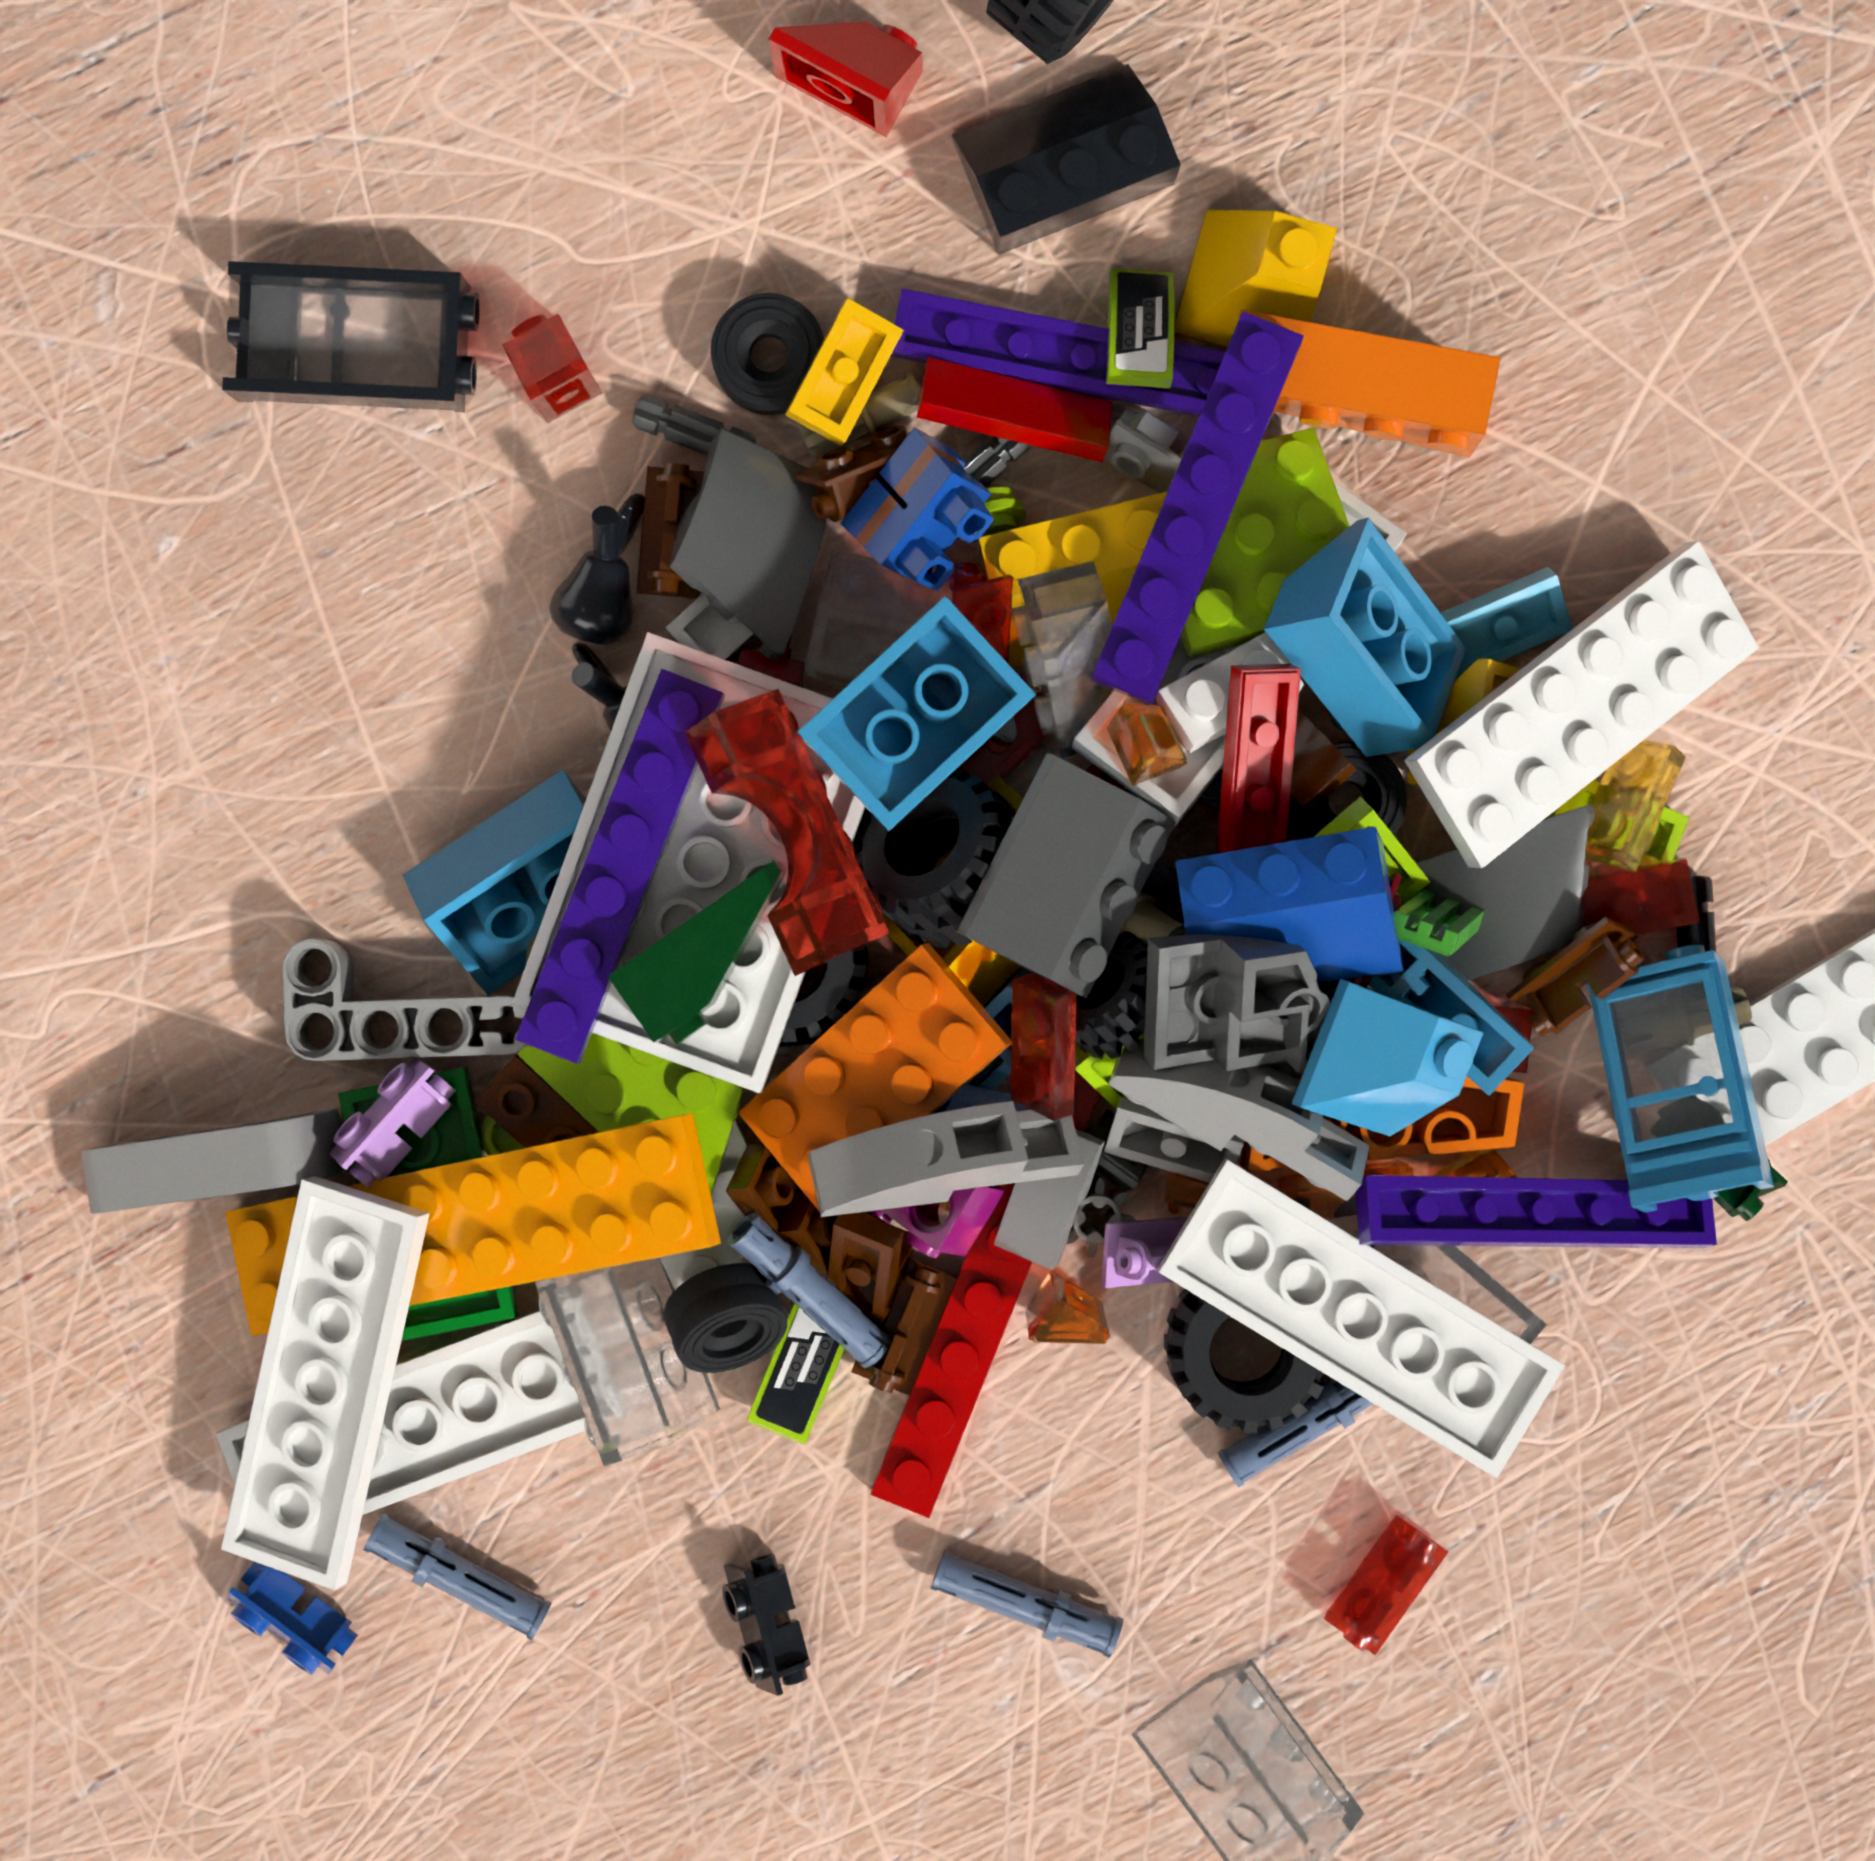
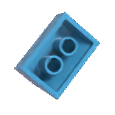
(1368, 641)
(496, 881)

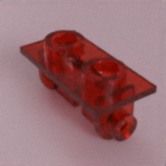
(984, 604)
(1385, 1585)

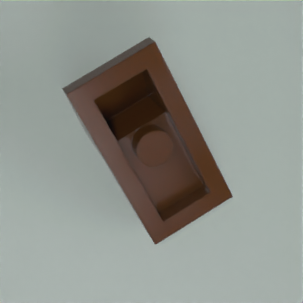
(868, 1262)

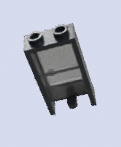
(352, 336)

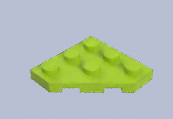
(1276, 526)

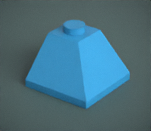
(1384, 1061)

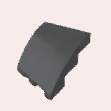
(750, 539)
(1526, 892)
(1230, 1002)

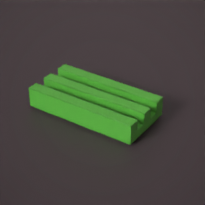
(1430, 919)

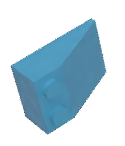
(916, 713)

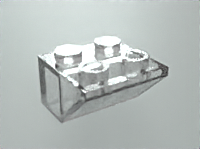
(862, 615)
(1067, 627)

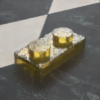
(1631, 803)

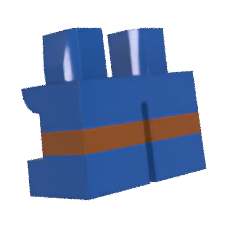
(920, 510)

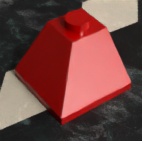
(850, 68)

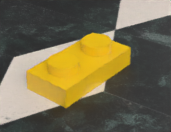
(844, 372)

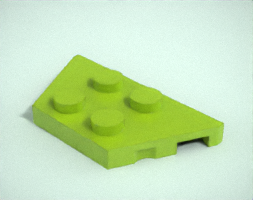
(629, 1087)

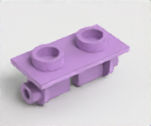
(372, 1136)
(1136, 1250)

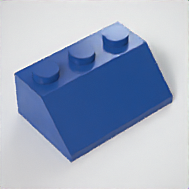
(1305, 892)

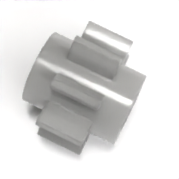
(1099, 1199)

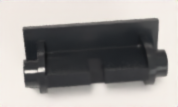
(768, 1649)

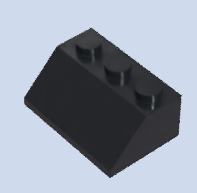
(1067, 158)

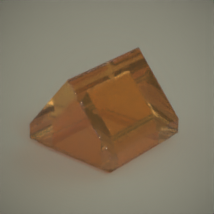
(1145, 742)

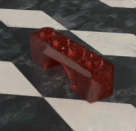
(760, 758)

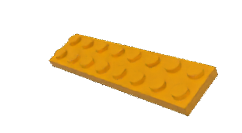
(520, 1214)

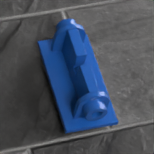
(307, 1636)

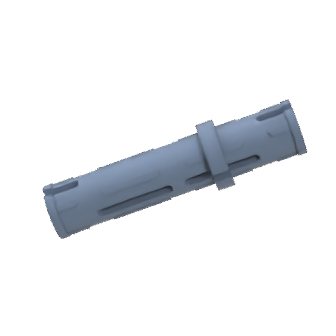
(791, 1273)
(1266, 1447)
(456, 1576)
(1028, 1604)

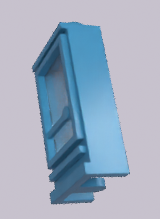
(1680, 1081)

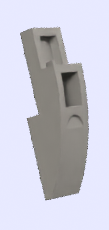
(1248, 1104)
(941, 1153)

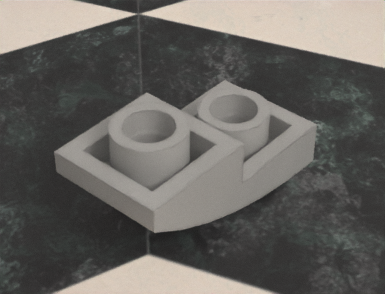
(1044, 1210)

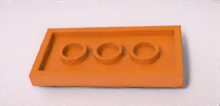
(878, 1065)

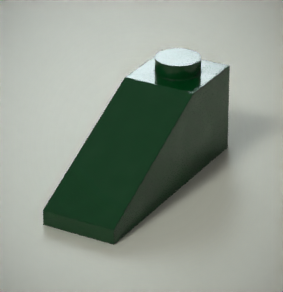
(690, 966)

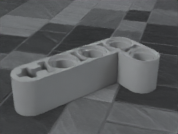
(353, 1017)
(211, 1162)

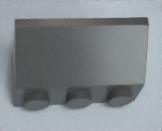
(1066, 875)

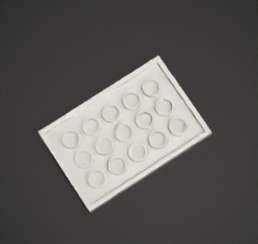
(708, 853)

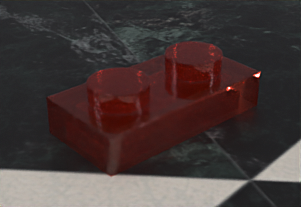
(1643, 900)
(1043, 1046)

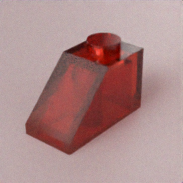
(550, 366)

